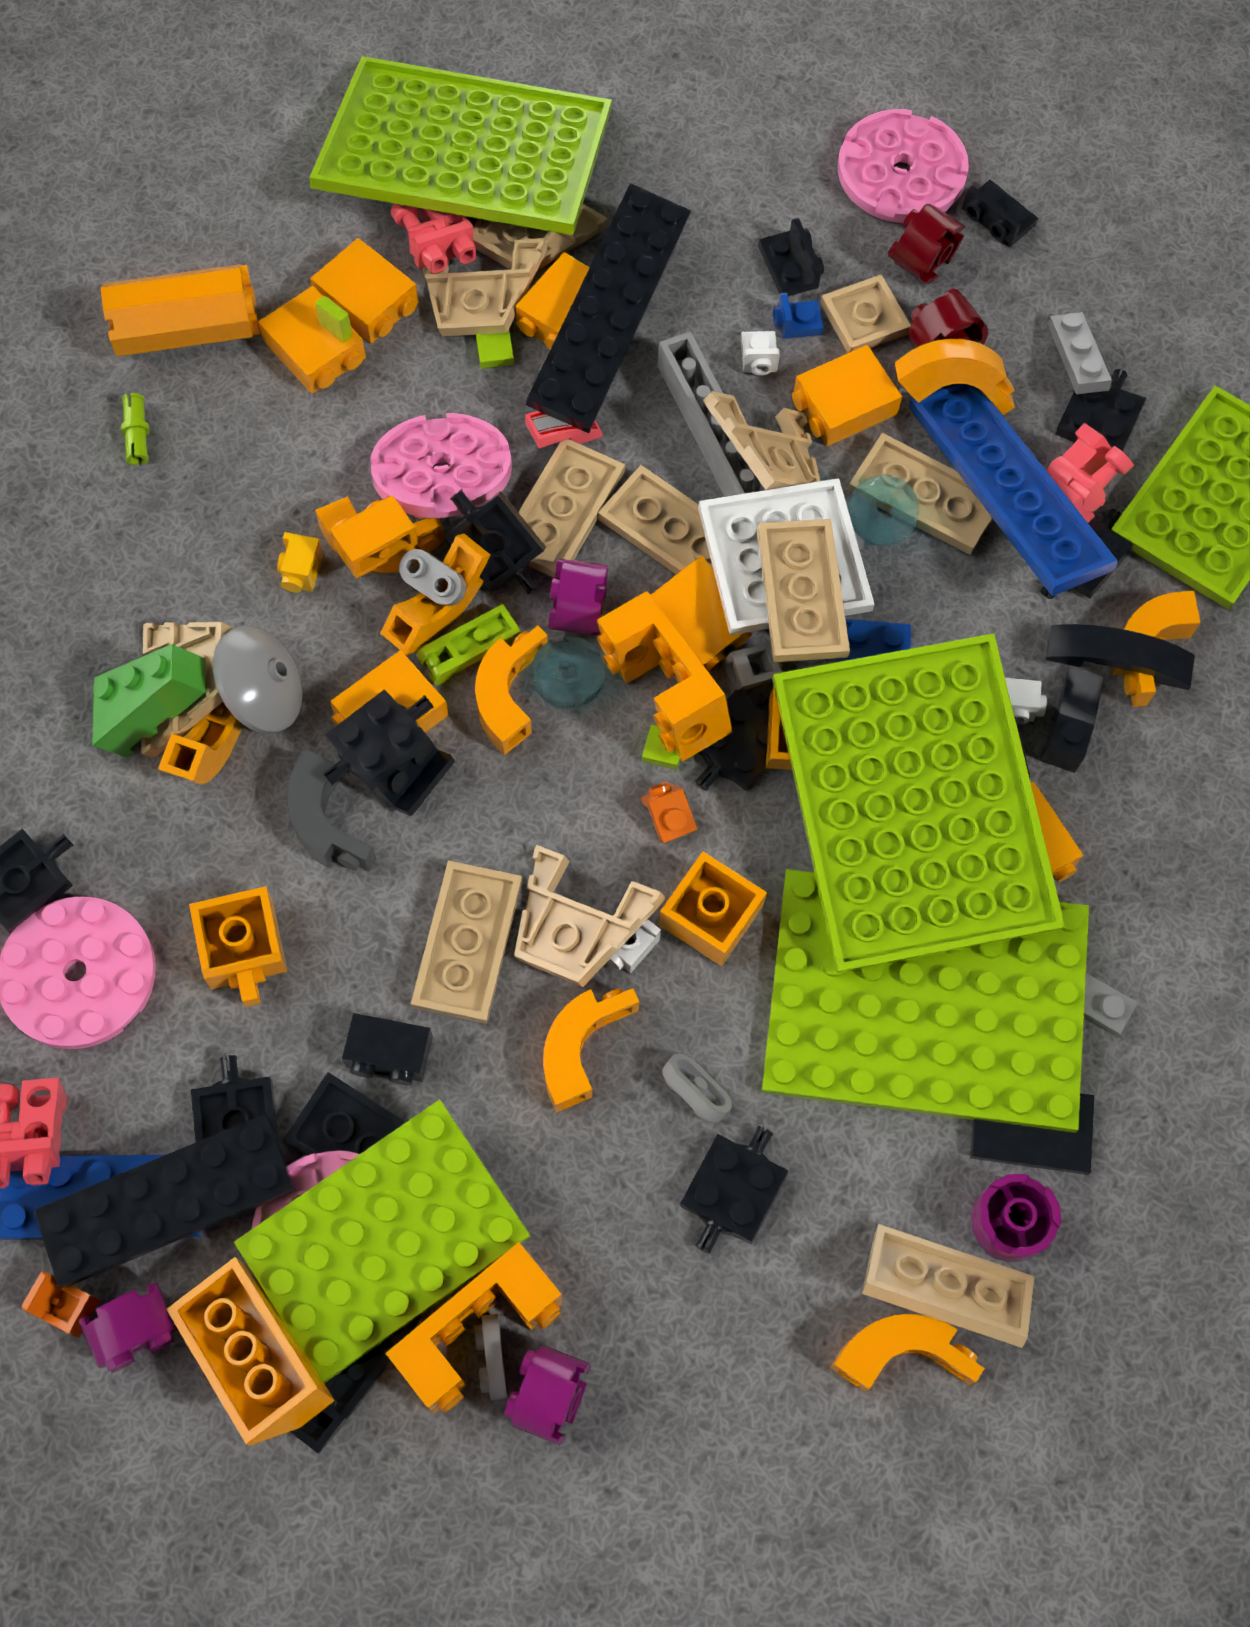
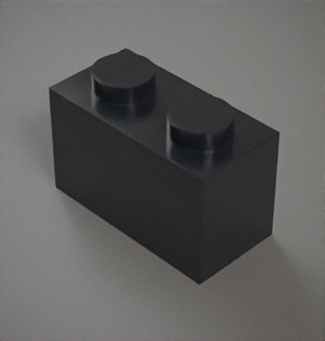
(387, 1049)

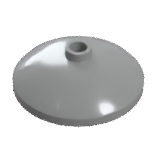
(257, 679)

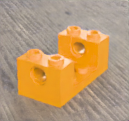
(642, 637)
(522, 1286)

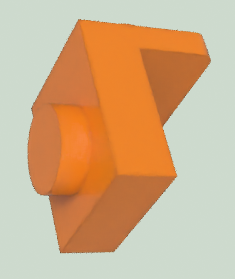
(669, 811)
(59, 1306)

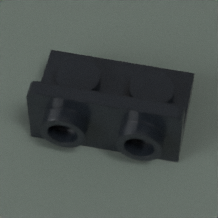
(998, 212)
(792, 260)
(415, 780)

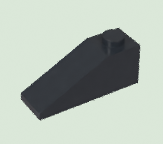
(1073, 720)

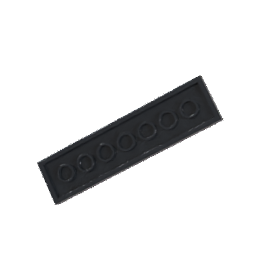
(608, 308)

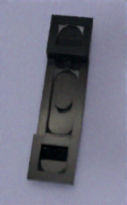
(1123, 650)
(348, 1391)

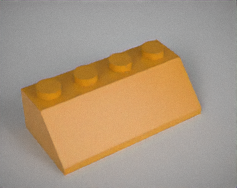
(249, 1354)

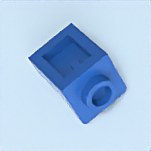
(797, 318)

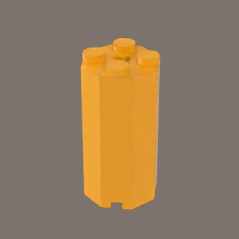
(180, 309)

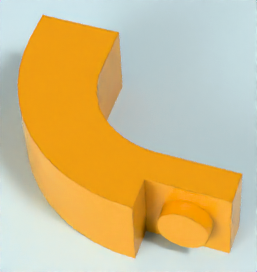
(955, 362)
(428, 531)
(1163, 617)
(423, 620)
(498, 713)
(204, 749)
(571, 1028)
(900, 1334)

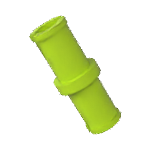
(135, 429)

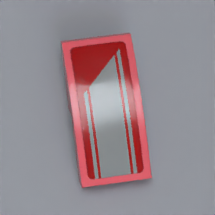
(549, 430)

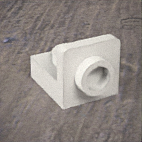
(759, 352)

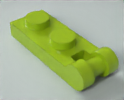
(467, 643)

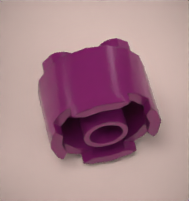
(578, 596)
(1022, 1198)
(128, 1327)
(548, 1393)

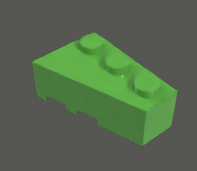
(142, 695)

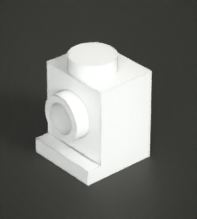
(1026, 699)
(631, 955)

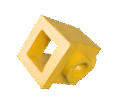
(300, 562)

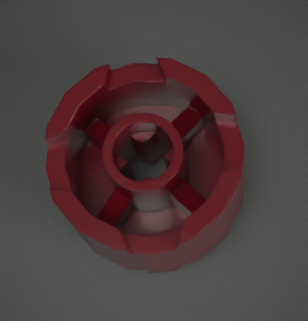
(927, 242)
(947, 318)

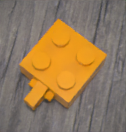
(238, 941)

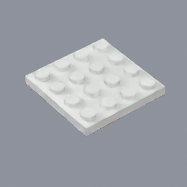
(733, 547)

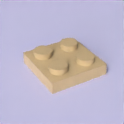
(865, 314)

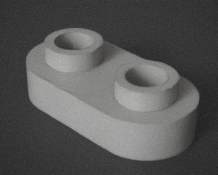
(430, 576)
(696, 1088)
(493, 1375)

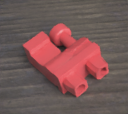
(437, 238)
(1088, 469)
(35, 1139)

